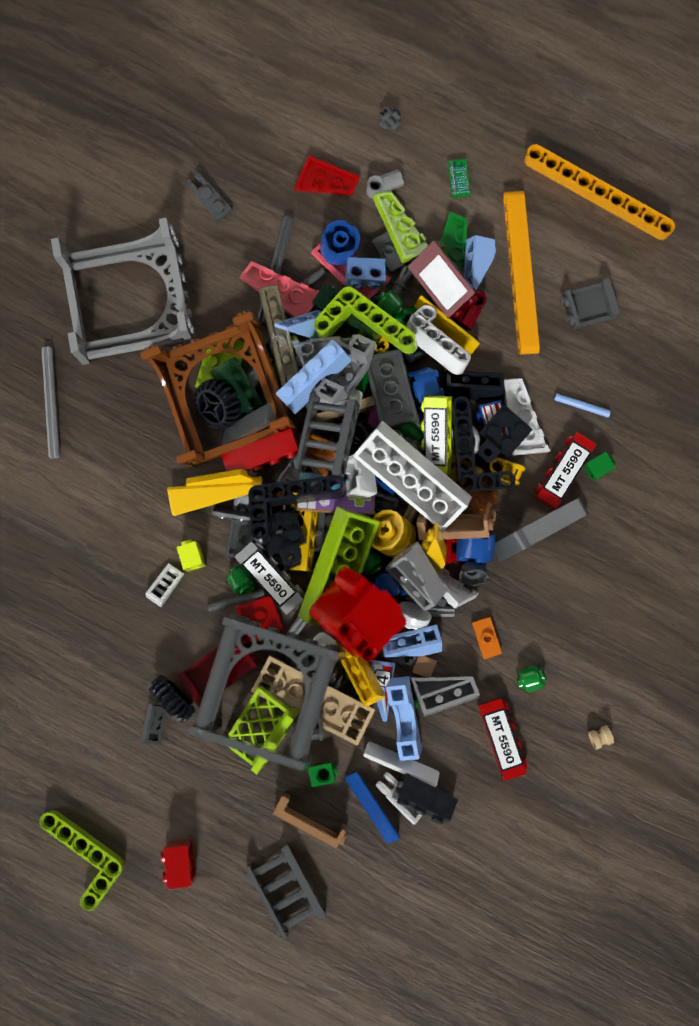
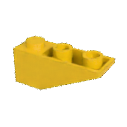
(435, 548)

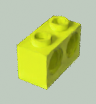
(191, 555)

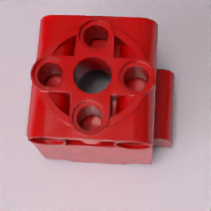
(357, 615)

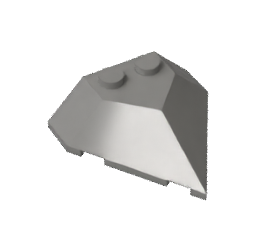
(339, 386)

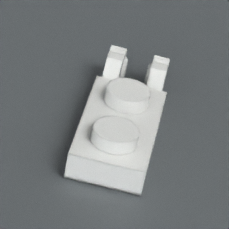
(408, 811)

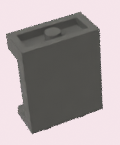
(591, 304)

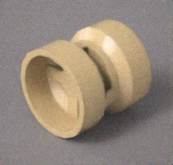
(601, 737)

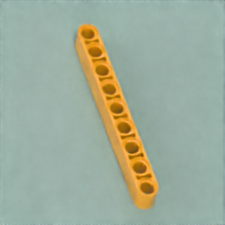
(594, 183)
(521, 272)

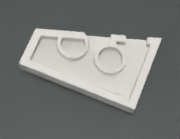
(456, 592)

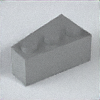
(417, 576)
(443, 693)

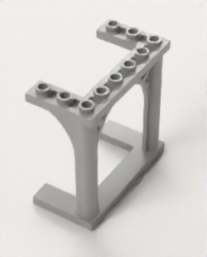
(159, 243)

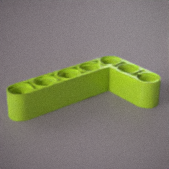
(368, 317)
(87, 853)

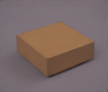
(424, 666)

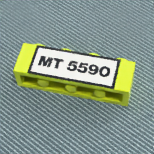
(438, 431)

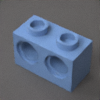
(365, 267)

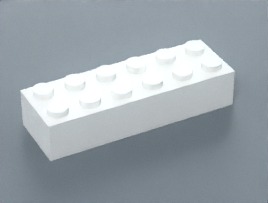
(412, 476)

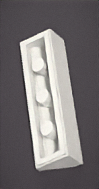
(391, 759)

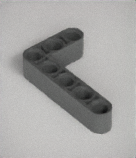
(540, 529)

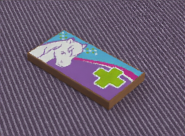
(329, 506)

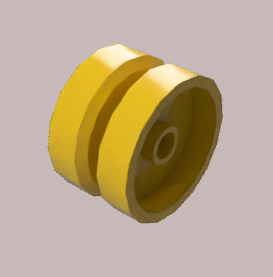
(393, 533)

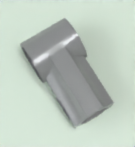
(385, 182)

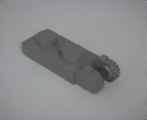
(209, 198)

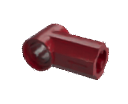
(471, 313)

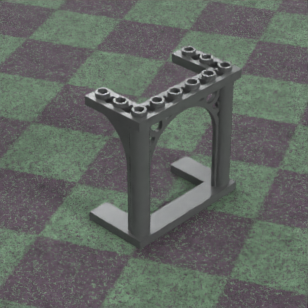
(325, 661)

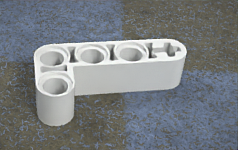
(436, 342)

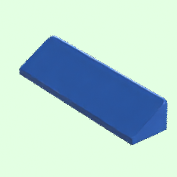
(372, 807)

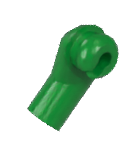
(406, 312)

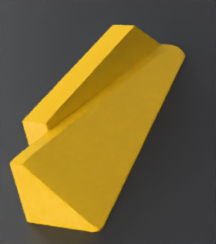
(210, 490)

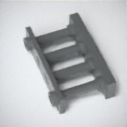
(341, 448)
(296, 873)

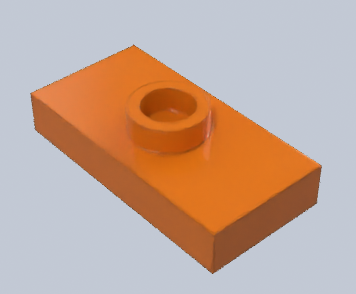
(486, 638)

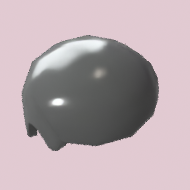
(473, 573)

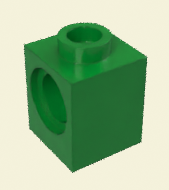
(599, 466)
(314, 777)

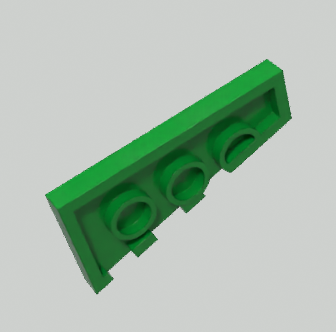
(454, 239)

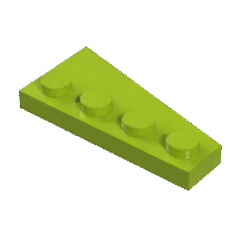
(401, 229)

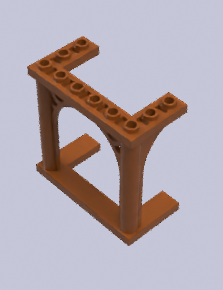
(245, 327)

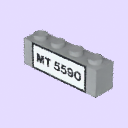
(270, 577)

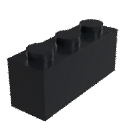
(474, 385)
(424, 799)

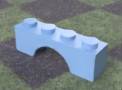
(326, 362)
(402, 702)

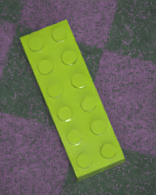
(345, 545)

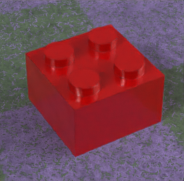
(178, 864)

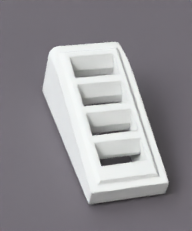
(154, 587)

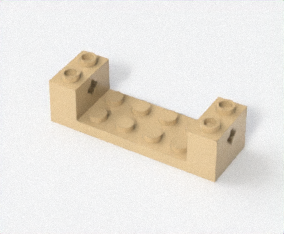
(338, 713)

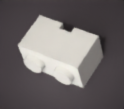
(360, 481)

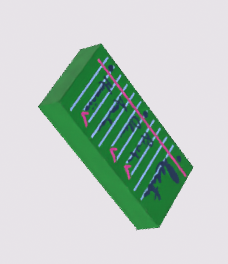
(458, 178)

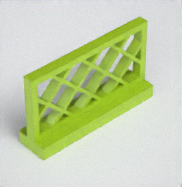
(276, 735)

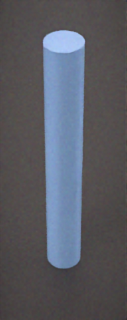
(582, 405)

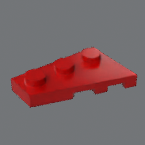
(326, 179)

